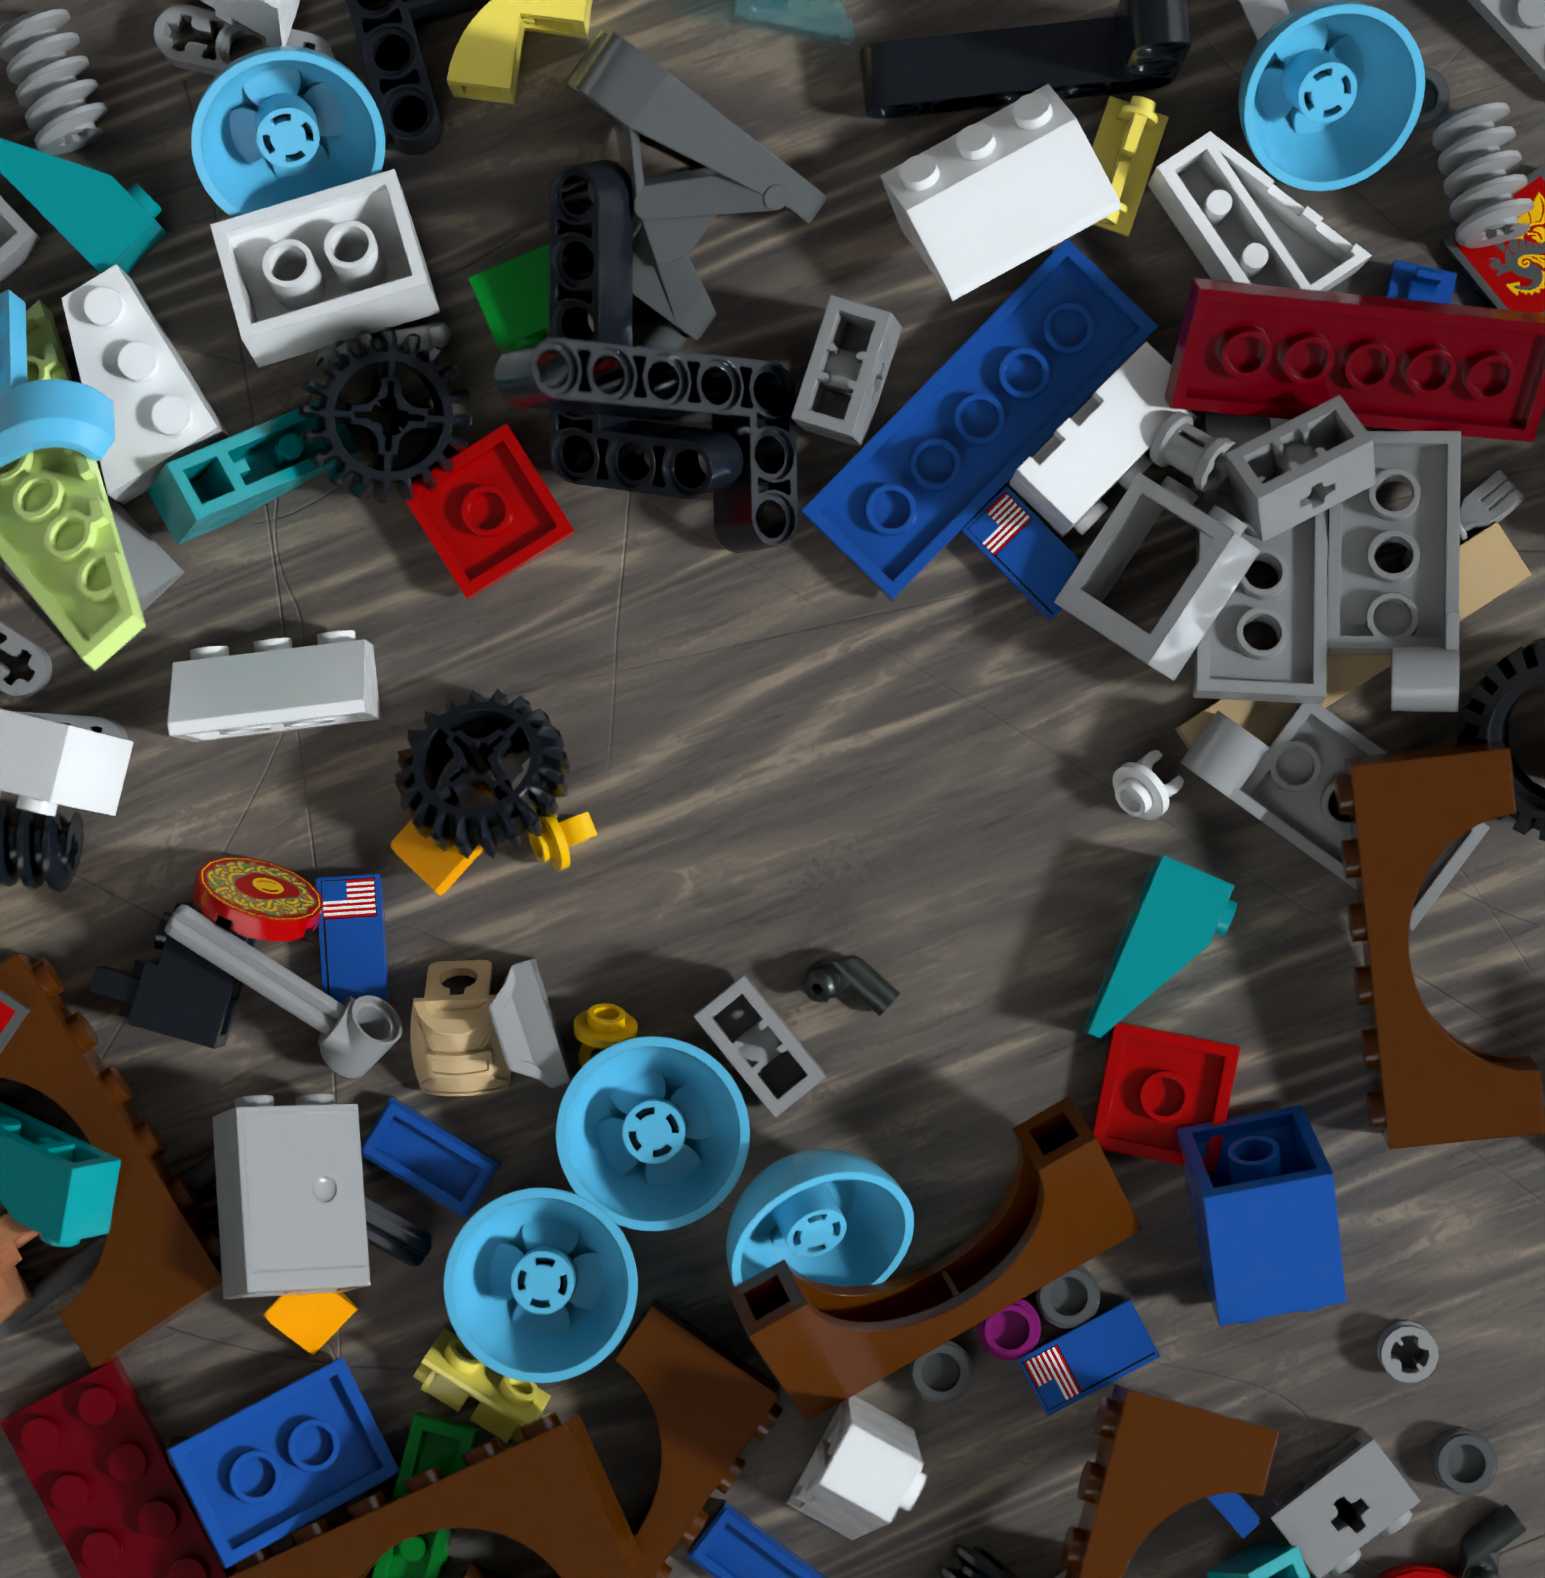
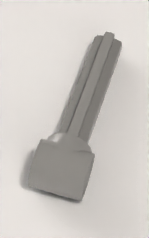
(351, 1031)

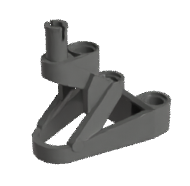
(680, 206)

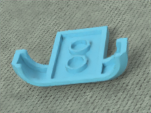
(47, 410)

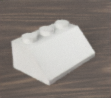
(1000, 192)
(324, 268)
(273, 688)

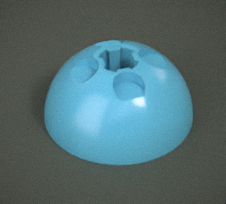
(1342, 120)
(261, 162)
(603, 1136)
(824, 1215)
(511, 1306)

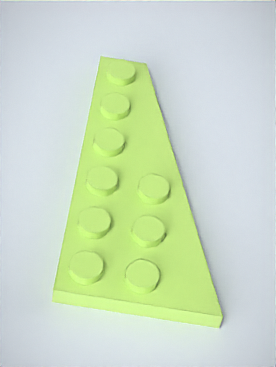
(62, 529)

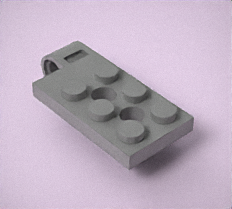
(1294, 607)
(1410, 611)
(1291, 787)

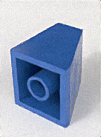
(1264, 1216)

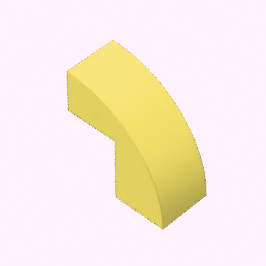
(491, 46)

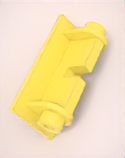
(1126, 151)
(454, 1374)

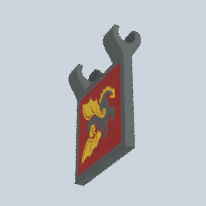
(1513, 271)

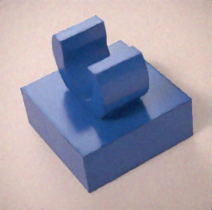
(1419, 283)

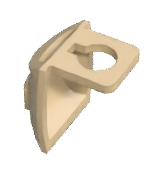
(455, 1036)

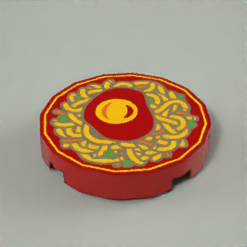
(258, 898)

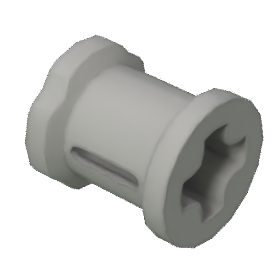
(1191, 451)

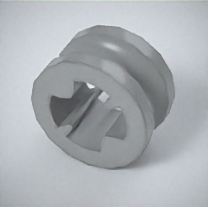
(1421, 1337)

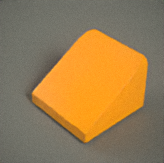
(429, 862)
(310, 1317)

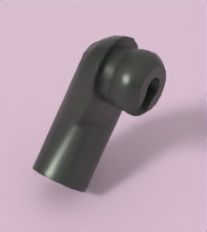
(847, 977)
(1482, 1544)

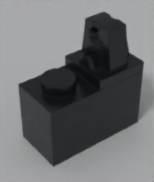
(177, 993)

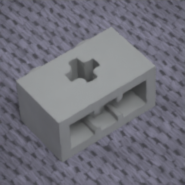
(847, 371)
(1301, 468)
(760, 1045)
(1366, 1479)

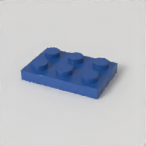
(282, 1462)

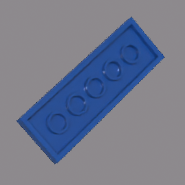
(979, 419)

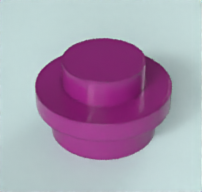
(1011, 1331)

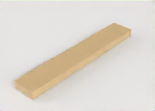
(1486, 571)

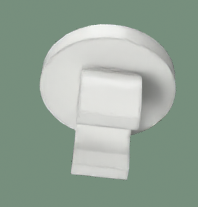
(1140, 789)

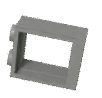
(1197, 600)

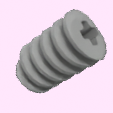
(49, 82)
(1479, 176)

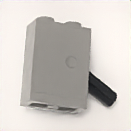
(297, 1201)

